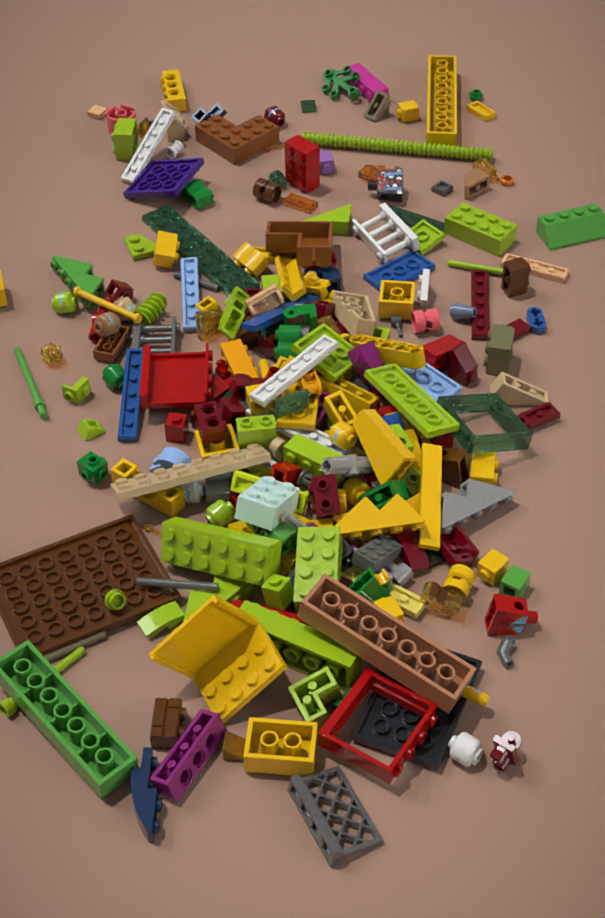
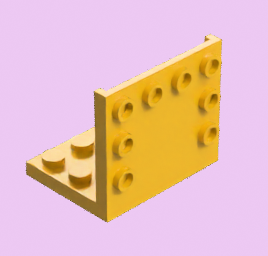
(224, 655)

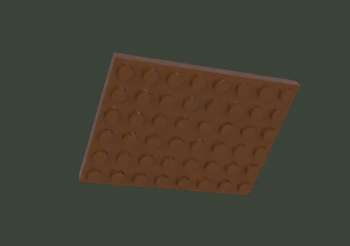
(61, 588)

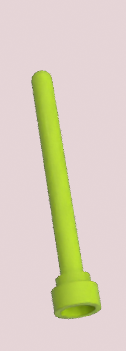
(470, 266)
(8, 706)

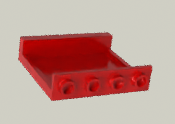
(175, 379)

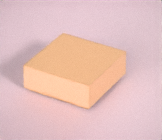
(97, 112)

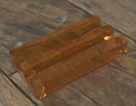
(300, 203)

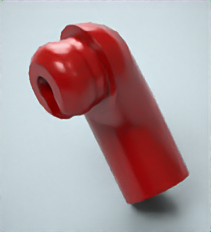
(221, 369)

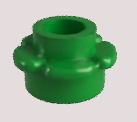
(475, 95)

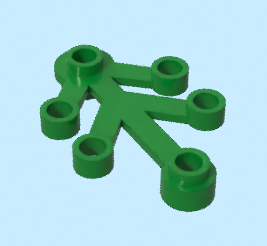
(330, 75)

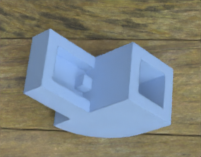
(168, 458)

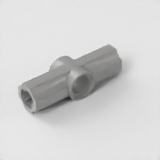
(347, 465)

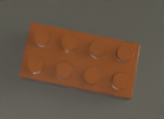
(110, 347)

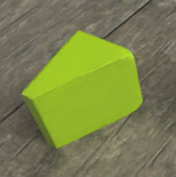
(89, 429)

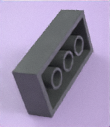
(377, 553)

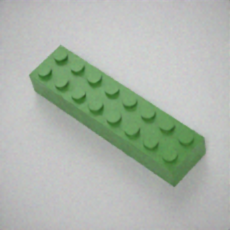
(66, 719)

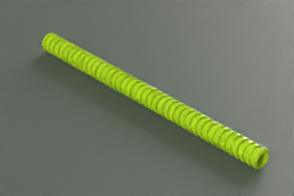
(398, 146)

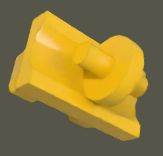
(316, 285)

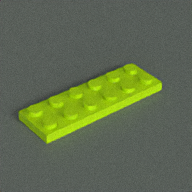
(411, 400)

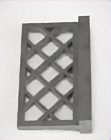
(315, 817)

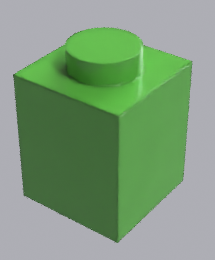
(514, 582)

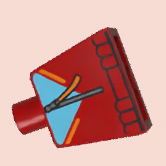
(508, 615)

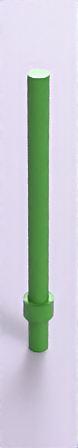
(38, 402)

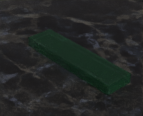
(411, 218)

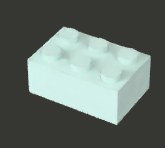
(267, 502)

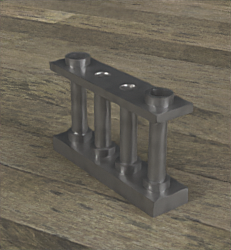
(139, 340)

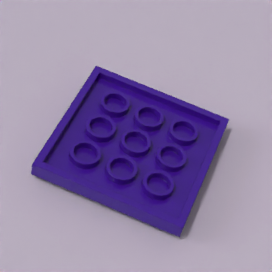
(163, 178)

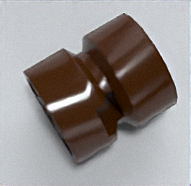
(267, 190)
(249, 338)

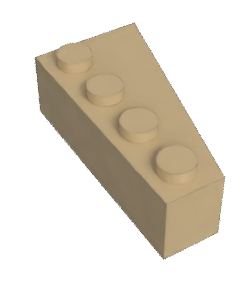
(354, 312)

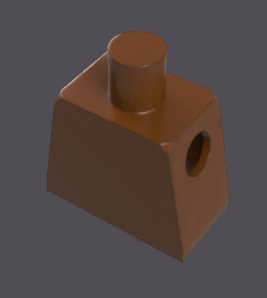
(454, 466)

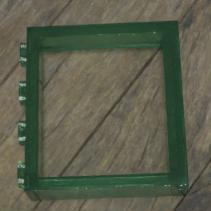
(517, 433)

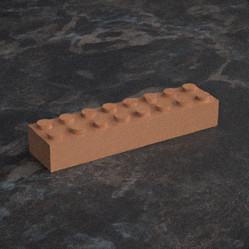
(386, 642)

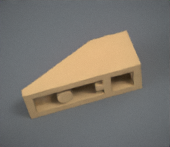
(518, 392)

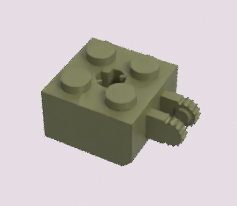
(499, 349)

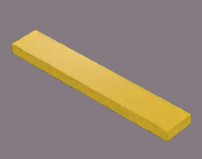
(430, 496)

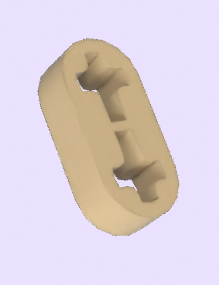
(276, 449)

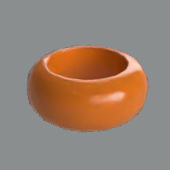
(506, 183)

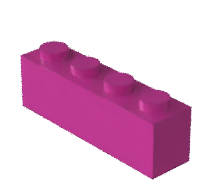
(367, 83)

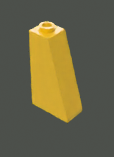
(382, 446)

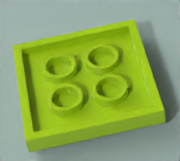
(335, 363)

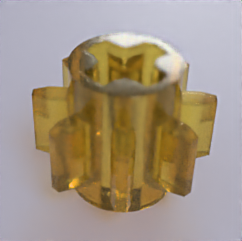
(51, 353)

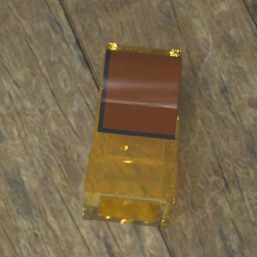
(441, 600)

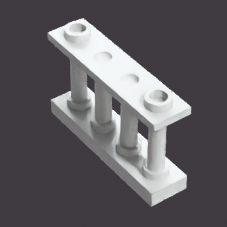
(393, 223)

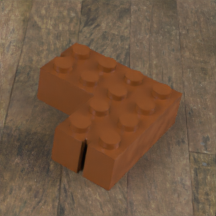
(236, 142)
(308, 238)

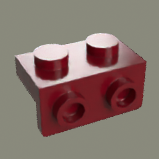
(458, 547)

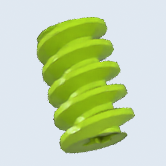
(152, 308)

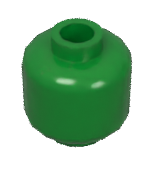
(113, 376)

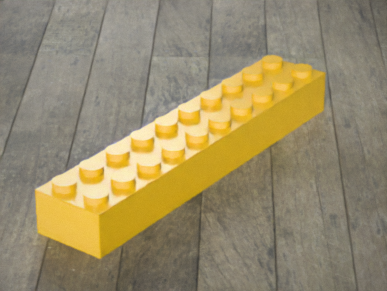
(441, 100)

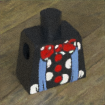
(388, 185)

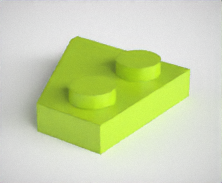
(139, 246)

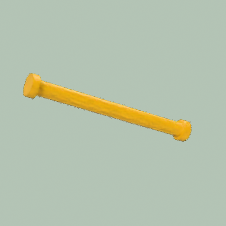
(78, 292)

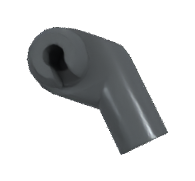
(506, 644)

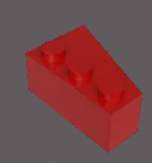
(438, 351)

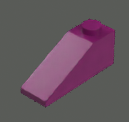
(363, 358)

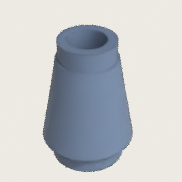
(461, 311)

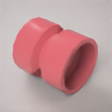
(425, 320)

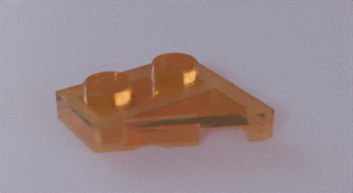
(369, 172)

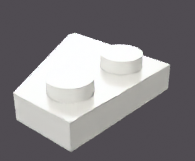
(424, 280)

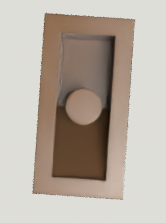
(475, 182)

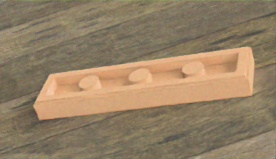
(542, 269)

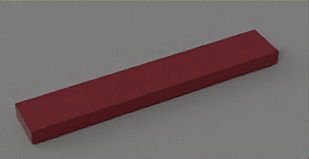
(480, 300)

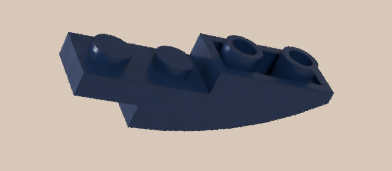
(145, 795)

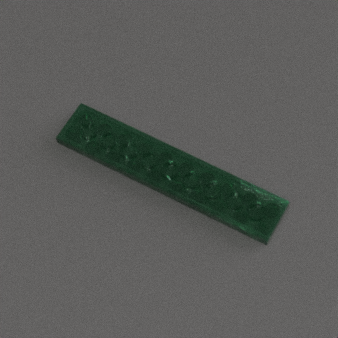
(211, 260)

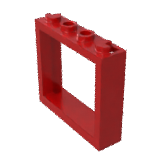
(372, 681)

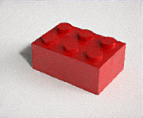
(302, 163)

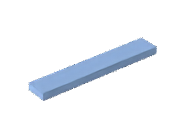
(190, 292)

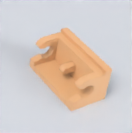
(264, 301)

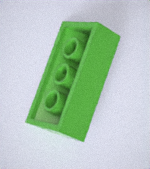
(571, 226)

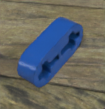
(537, 320)

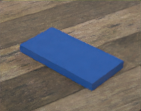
(403, 268)

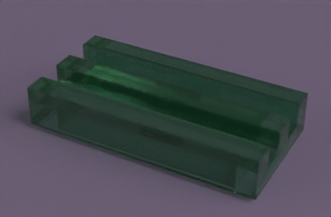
(288, 404)

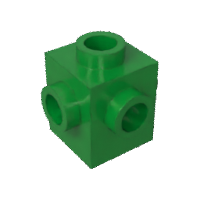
(93, 468)

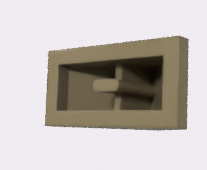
(378, 106)

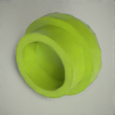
(115, 599)

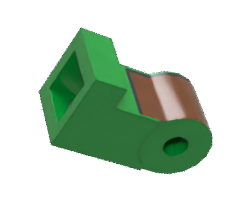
(301, 315)

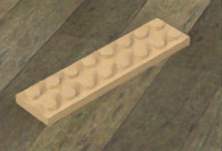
(186, 473)

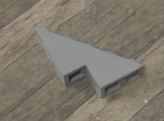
(471, 501)

